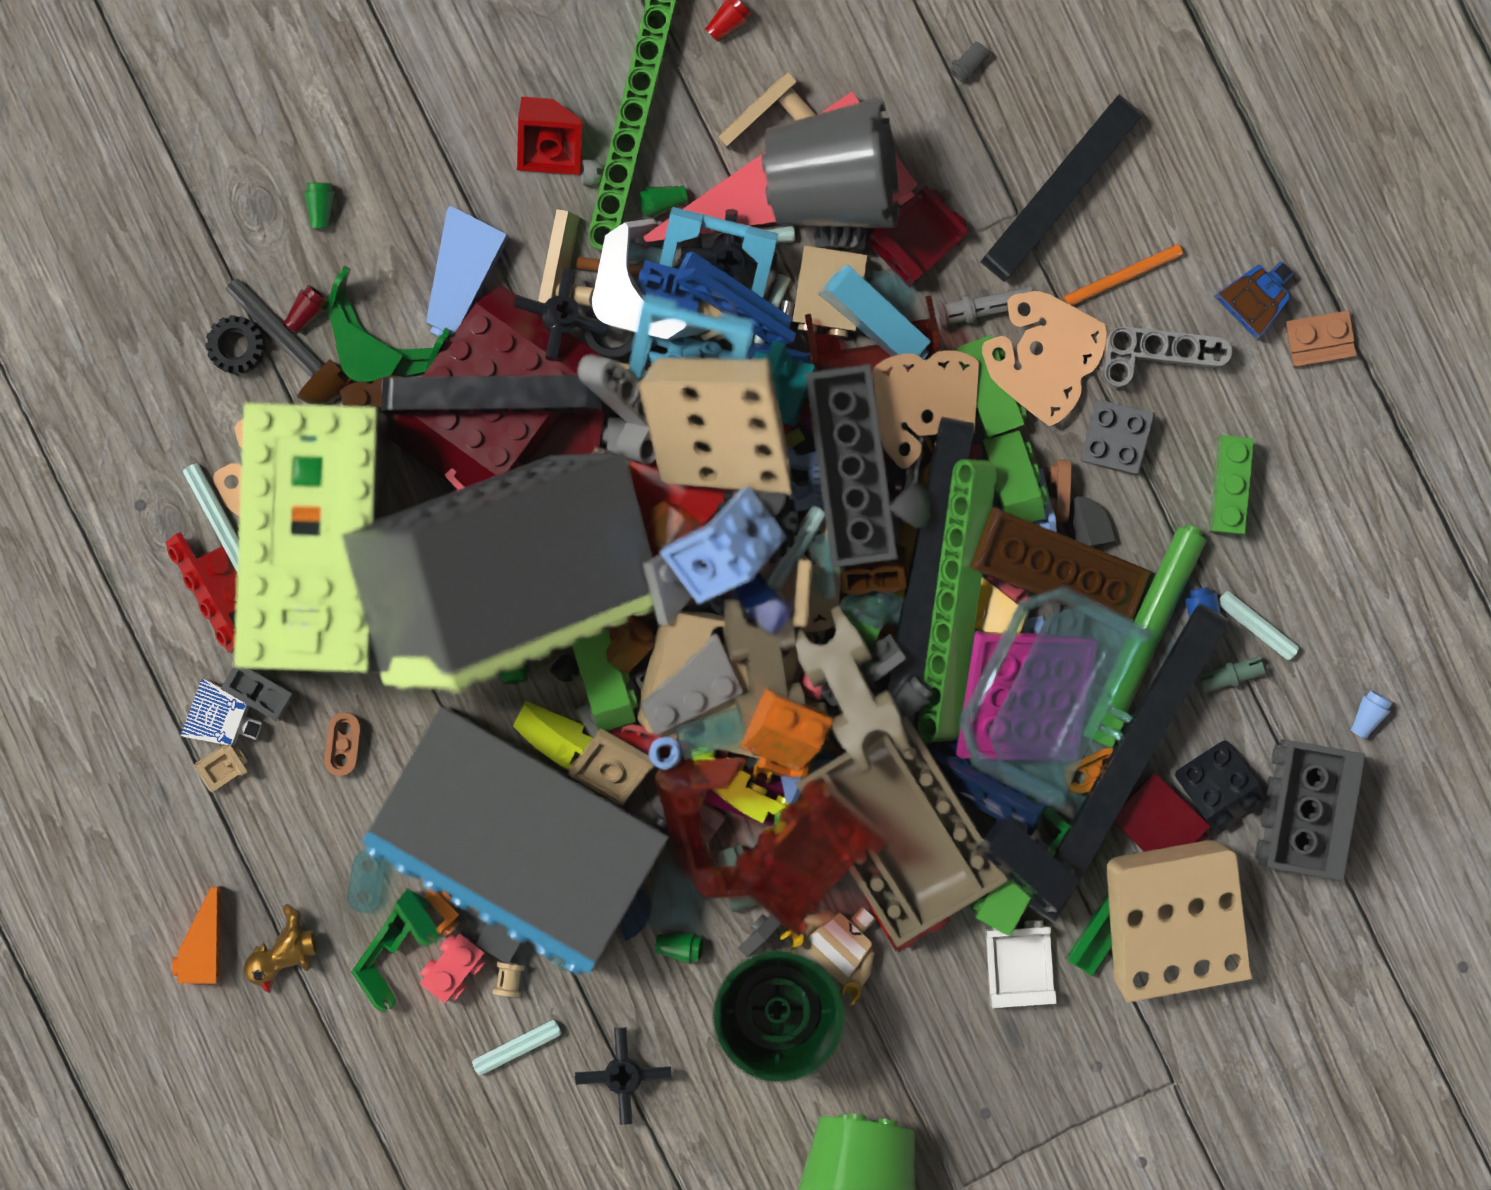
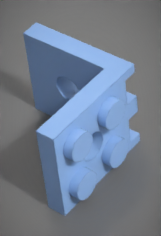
(725, 547)

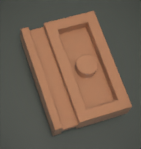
(1320, 338)

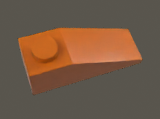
(200, 951)

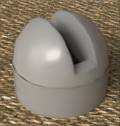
(589, 172)

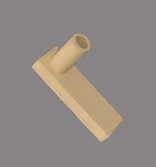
(779, 91)
(560, 257)

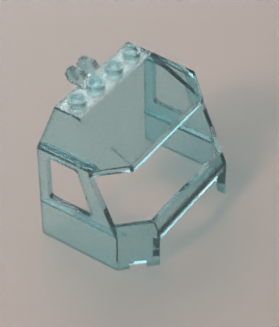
(1056, 694)

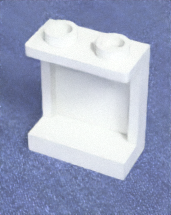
(1020, 966)

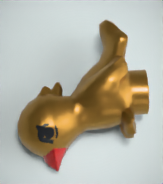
(290, 949)

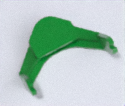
(364, 356)
(412, 911)

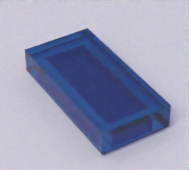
(762, 604)

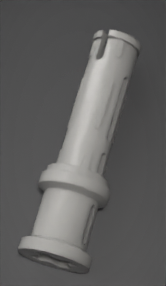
(969, 308)

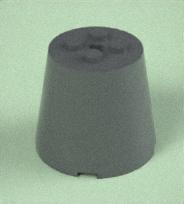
(833, 169)

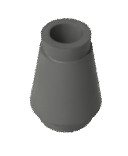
(913, 696)

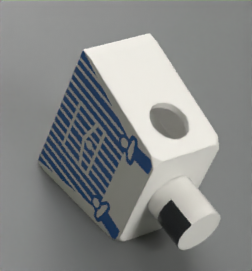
(218, 716)

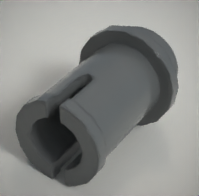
(969, 61)

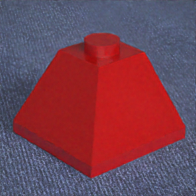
(548, 137)

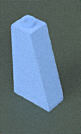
(462, 267)

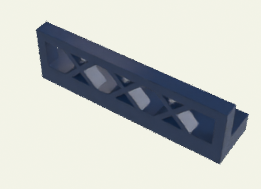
(985, 792)

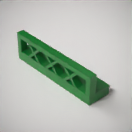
(1093, 940)

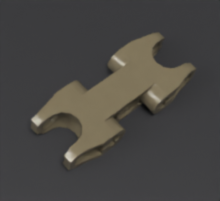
(761, 657)
(862, 712)

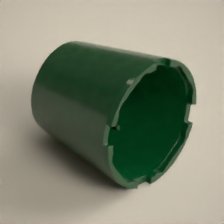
(784, 1045)

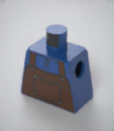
(1256, 297)

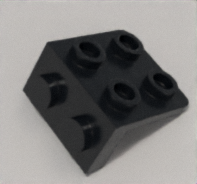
(1220, 786)

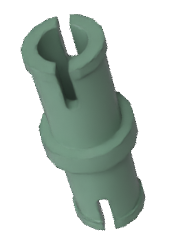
(1232, 674)

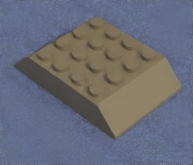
(931, 839)

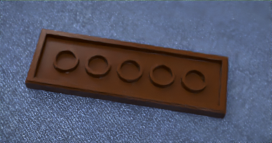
(1049, 561)

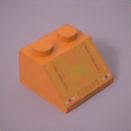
(786, 730)

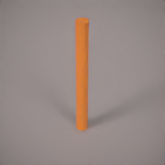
(1123, 275)

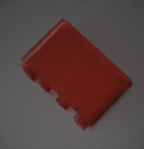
(806, 854)

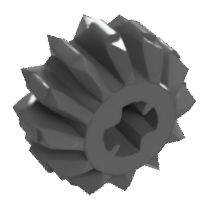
(840, 238)

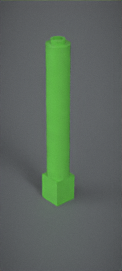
(1155, 616)

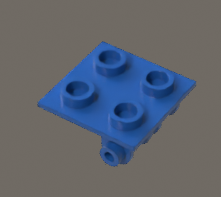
(659, 282)

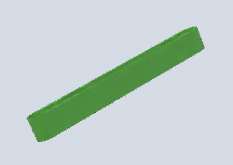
(632, 129)
(956, 600)

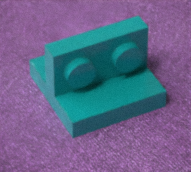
(788, 380)

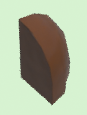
(324, 385)

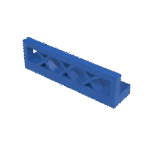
(734, 299)

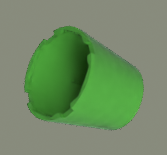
(859, 1155)

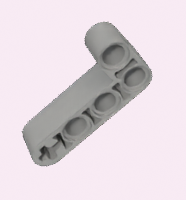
(1167, 354)
(622, 394)

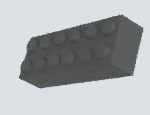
(851, 465)

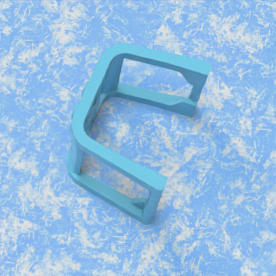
(683, 226)

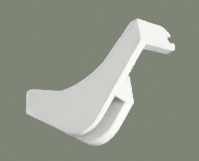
(616, 293)

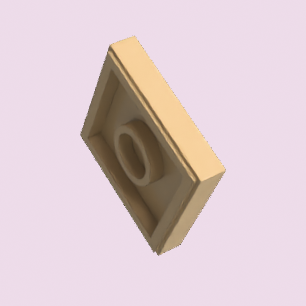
(803, 593)
(611, 767)

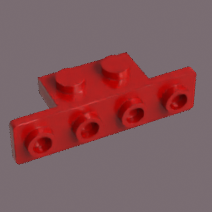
(213, 584)

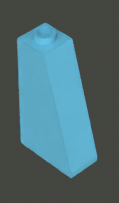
(873, 314)

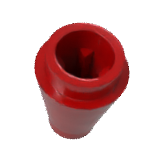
(728, 18)

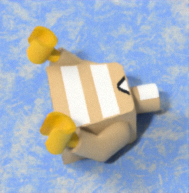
(839, 947)

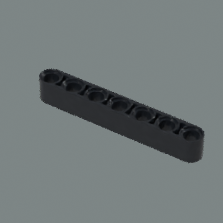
(1061, 188)
(487, 395)

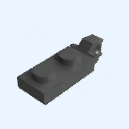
(885, 656)

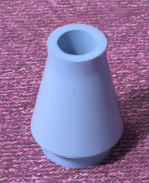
(1370, 713)
(671, 759)

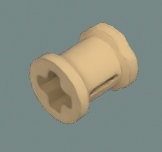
(508, 979)

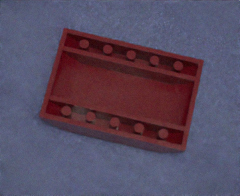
(488, 342)

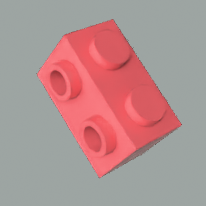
(458, 960)

